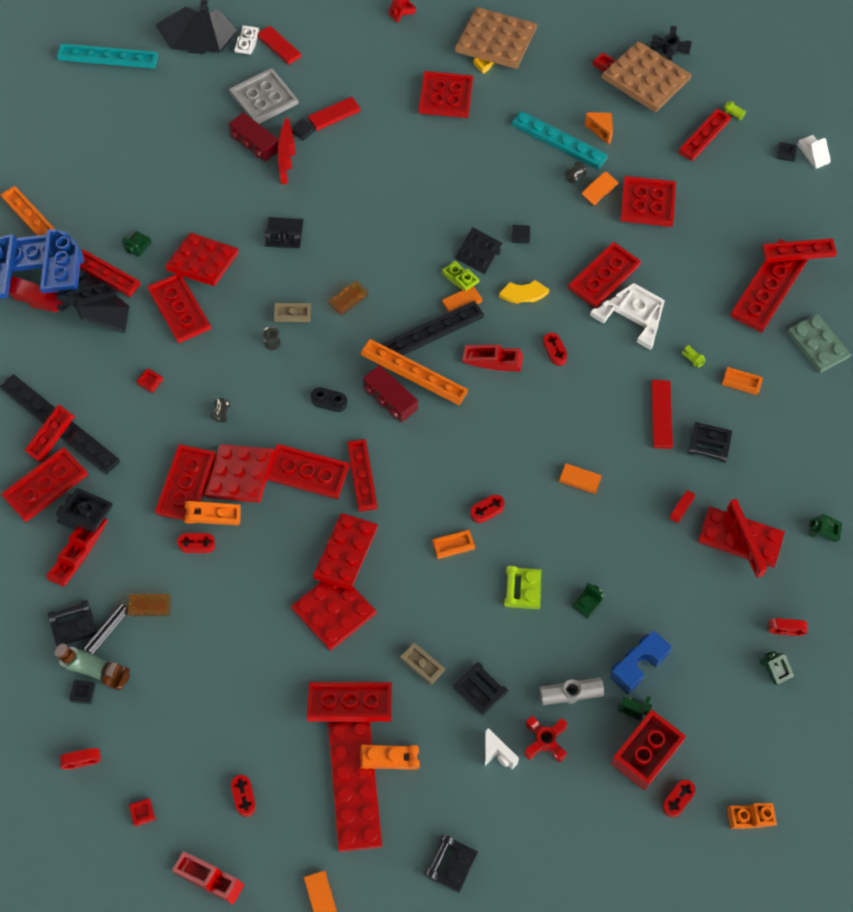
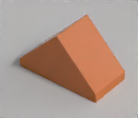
(600, 125)

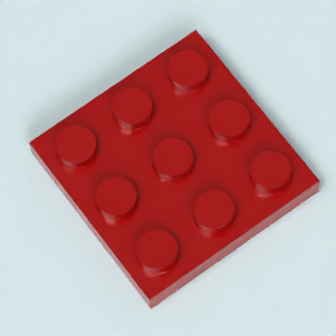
(446, 94)
(648, 201)
(202, 259)
(239, 473)
(333, 612)

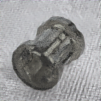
(577, 171)
(273, 336)
(220, 410)

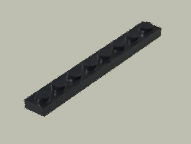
(73, 435)

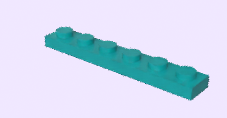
(107, 56)
(559, 140)

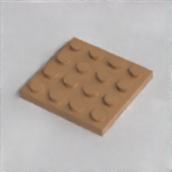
(496, 37)
(646, 76)

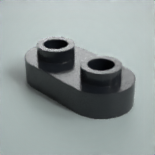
(328, 399)

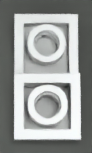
(247, 40)

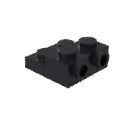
(83, 510)

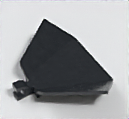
(197, 30)
(96, 303)

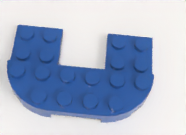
(53, 252)

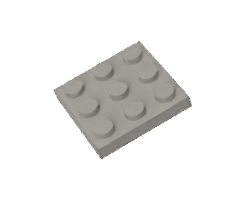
(264, 96)

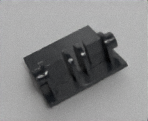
(283, 232)
(479, 250)

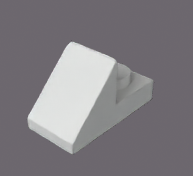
(815, 150)
(494, 747)

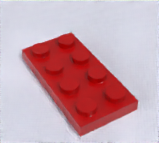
(604, 275)
(179, 308)
(308, 471)
(185, 481)
(44, 484)
(720, 534)
(345, 551)
(349, 702)

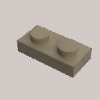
(292, 312)
(422, 663)

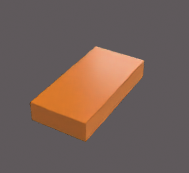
(461, 299)
(742, 381)
(580, 478)
(453, 544)
(320, 892)

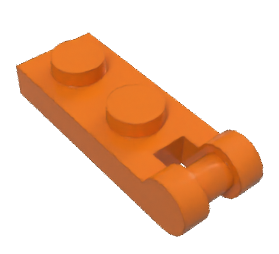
(212, 513)
(389, 757)

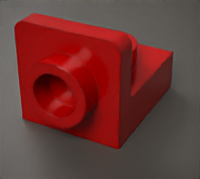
(400, 8)

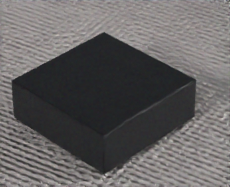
(302, 129)
(787, 152)
(520, 234)
(82, 692)

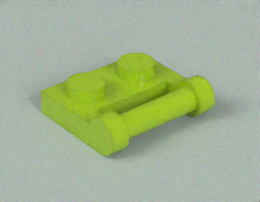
(529, 589)

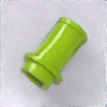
(734, 110)
(697, 359)

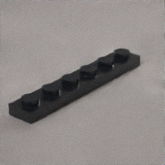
(435, 329)

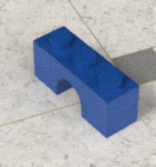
(651, 649)

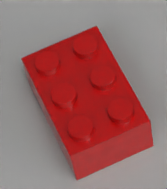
(648, 750)

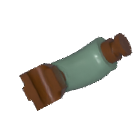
(83, 662)

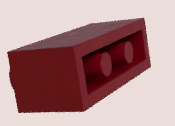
(253, 137)
(390, 394)

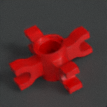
(539, 731)

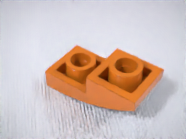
(599, 188)
(751, 816)

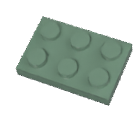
(819, 343)

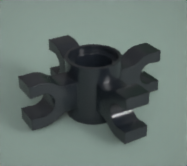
(671, 44)

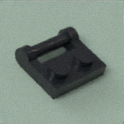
(713, 437)
(74, 629)
(476, 693)
(458, 866)

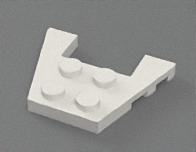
(637, 306)

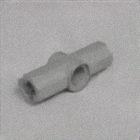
(558, 692)

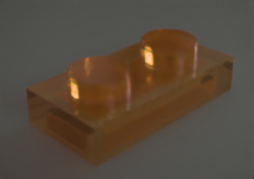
(348, 298)
(149, 605)

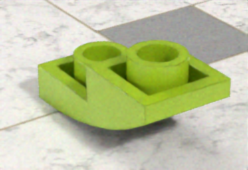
(459, 276)

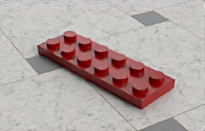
(766, 292)
(354, 788)

